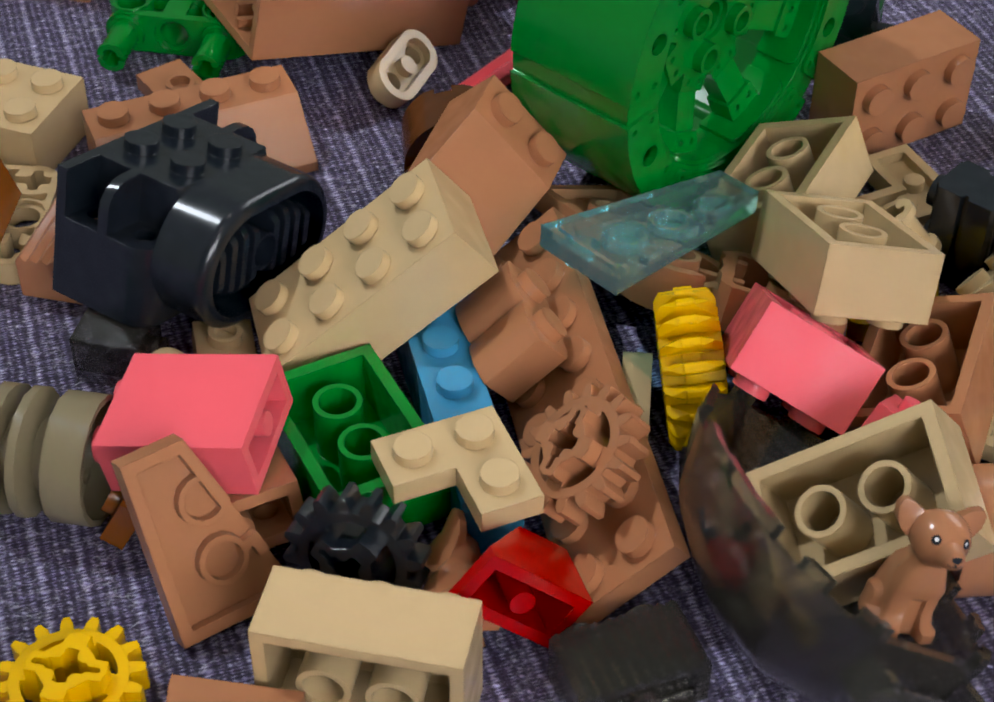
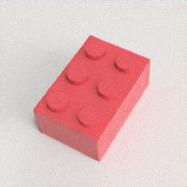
(799, 360)

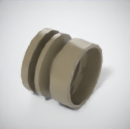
(49, 454)

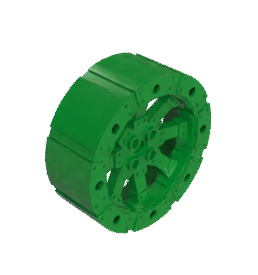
(665, 84)

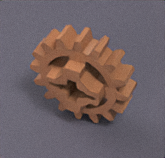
(587, 452)

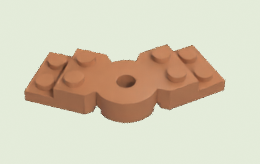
(727, 279)

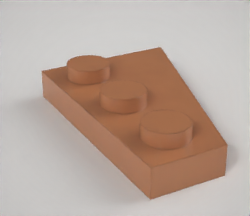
(193, 539)

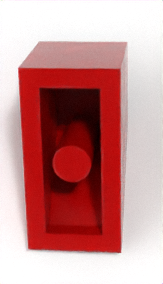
(526, 586)

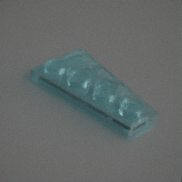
(648, 231)

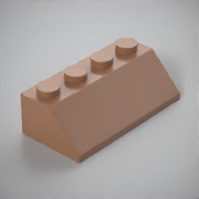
(258, 99)

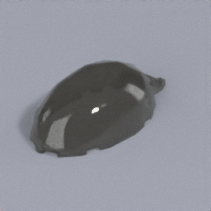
(783, 609)

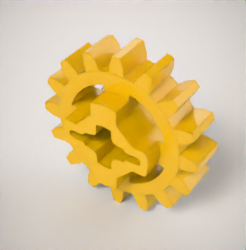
(75, 666)

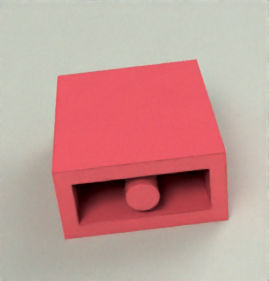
(218, 403)

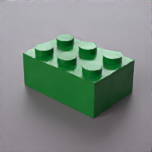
(334, 417)

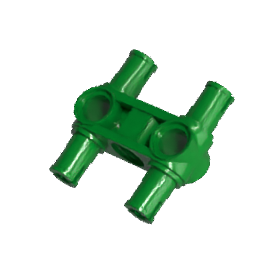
(167, 28)

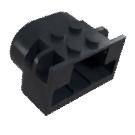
(182, 223)

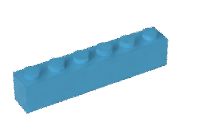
(444, 386)

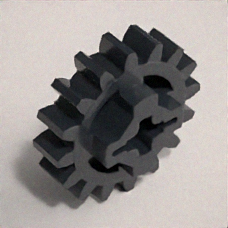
(358, 538)

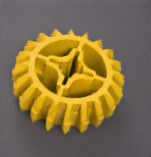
(687, 354)

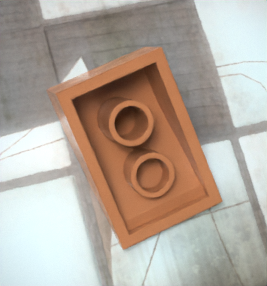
(494, 156)

